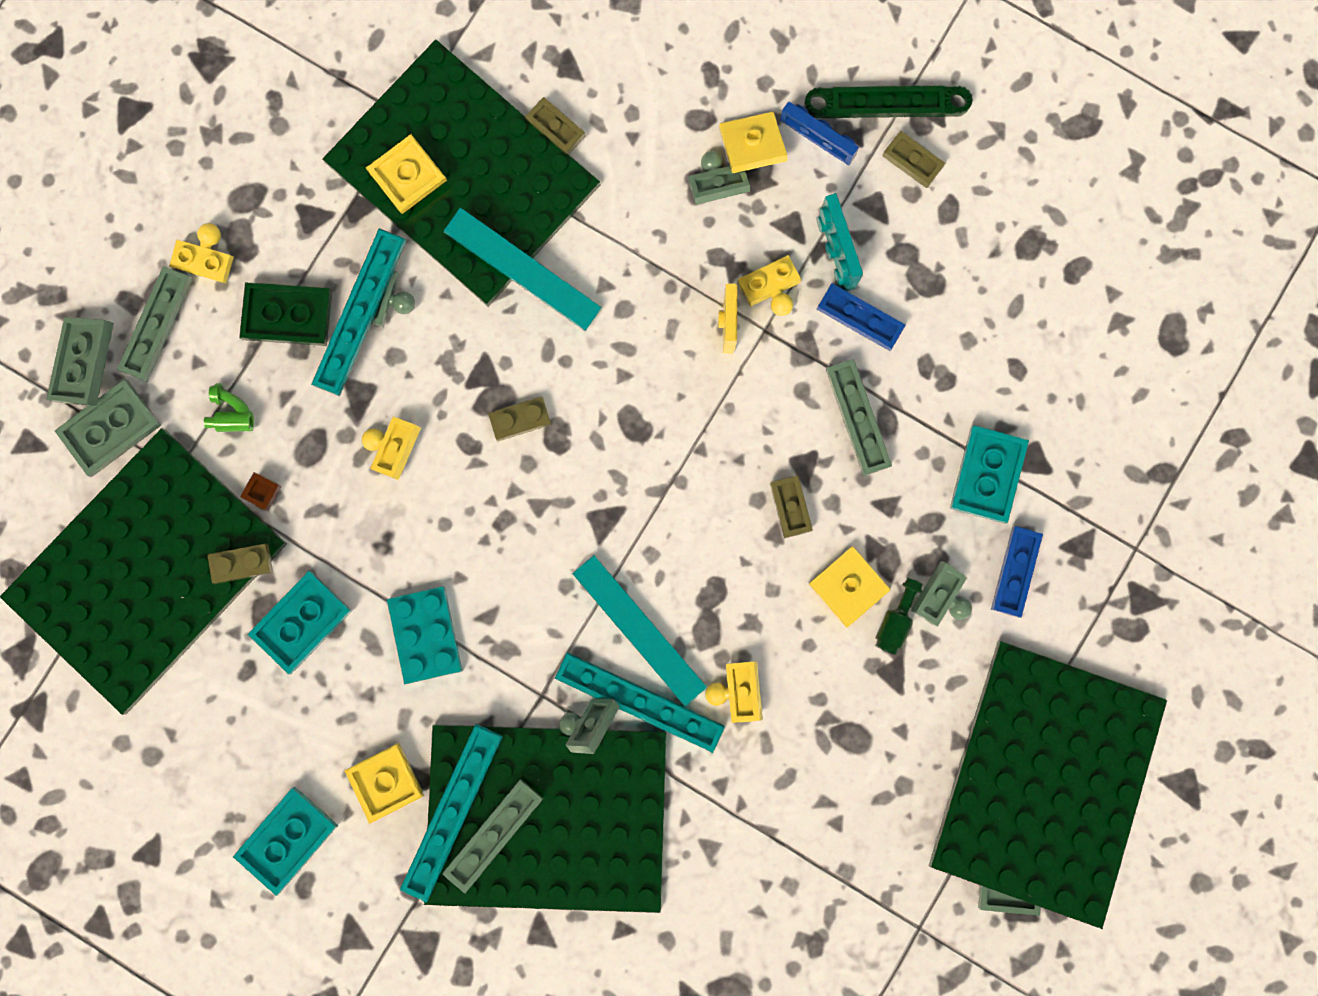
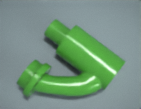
(236, 421)

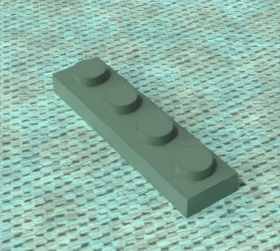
(155, 323)
(858, 417)
(492, 836)

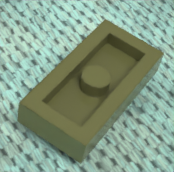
(555, 126)
(913, 159)
(519, 419)
(791, 506)
(240, 563)

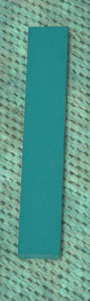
(522, 269)
(359, 312)
(639, 630)
(640, 702)
(451, 813)

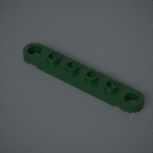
(888, 101)

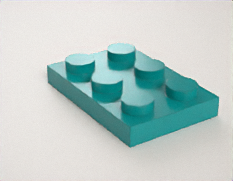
(839, 244)
(989, 474)
(299, 622)
(424, 635)
(285, 841)

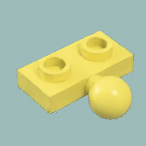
(201, 259)
(771, 282)
(392, 448)
(742, 692)

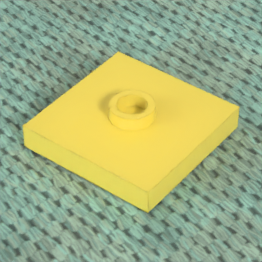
(753, 142)
(406, 174)
(728, 318)
(849, 587)
(384, 783)

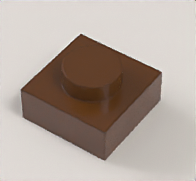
(260, 491)

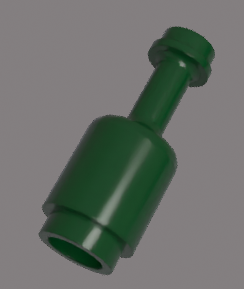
(897, 623)

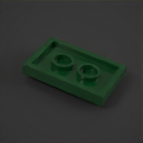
(285, 314)

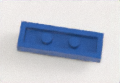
(819, 132)
(861, 317)
(1016, 571)

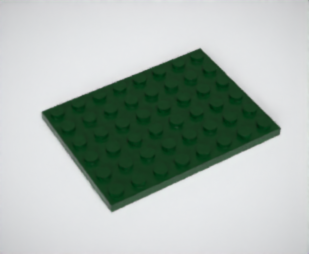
(485, 149)
(133, 571)
(1048, 784)
(588, 840)

